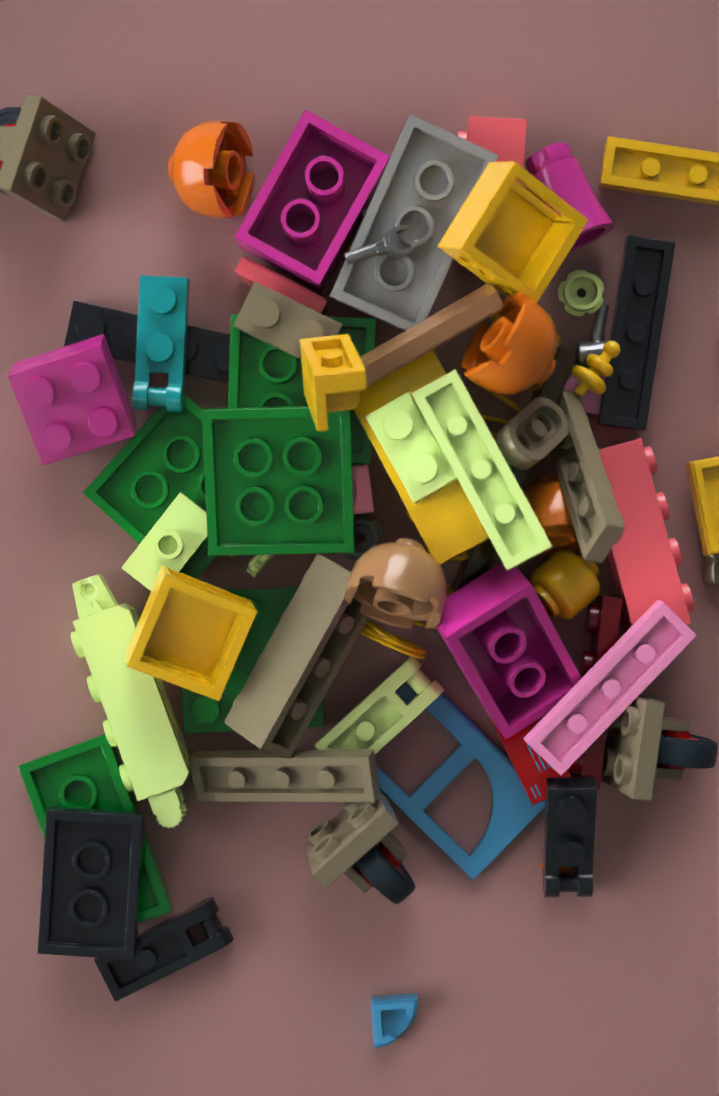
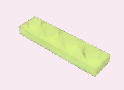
(481, 470)

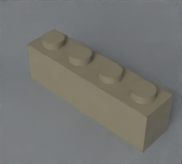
(298, 661)

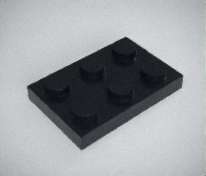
(91, 883)

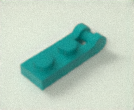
(161, 341)

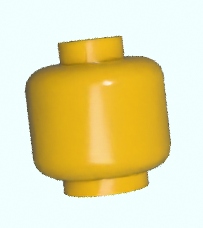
(565, 584)

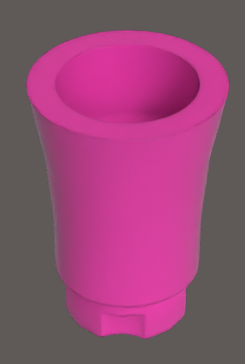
(565, 177)

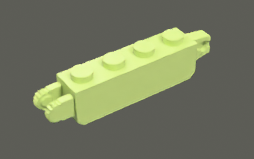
(134, 702)

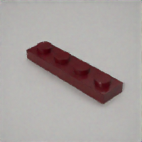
(603, 623)

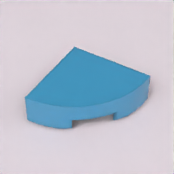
(392, 1016)

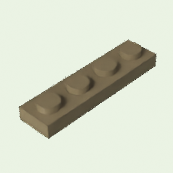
(586, 484)
(273, 778)

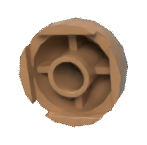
(398, 585)

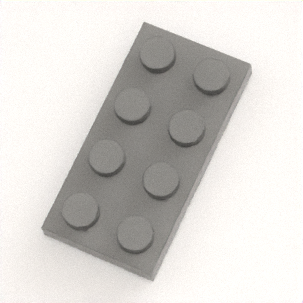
(423, 189)

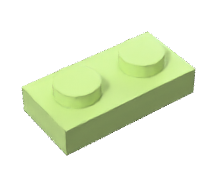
(411, 448)

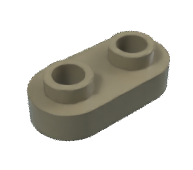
(532, 433)

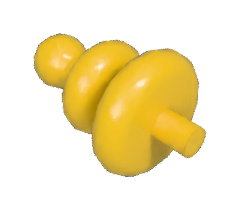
(598, 366)

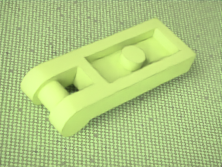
(383, 711)

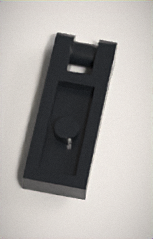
(569, 835)
(166, 949)

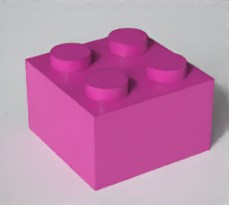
(72, 399)

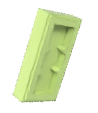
(169, 542)

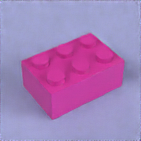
(312, 201)
(507, 648)

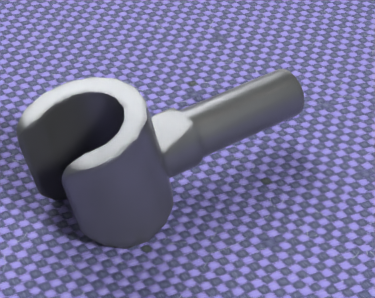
(380, 247)
(596, 345)

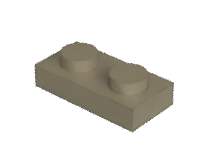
(282, 320)

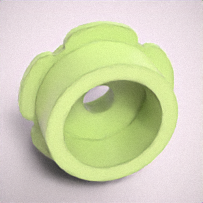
(590, 284)

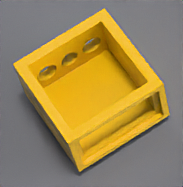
(510, 233)
(190, 633)

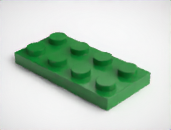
(90, 778)

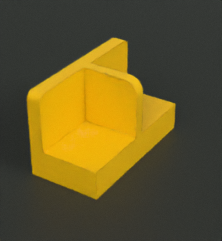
(331, 376)

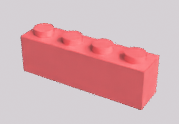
(644, 557)

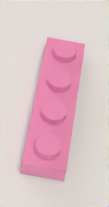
(609, 687)

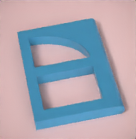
(510, 804)

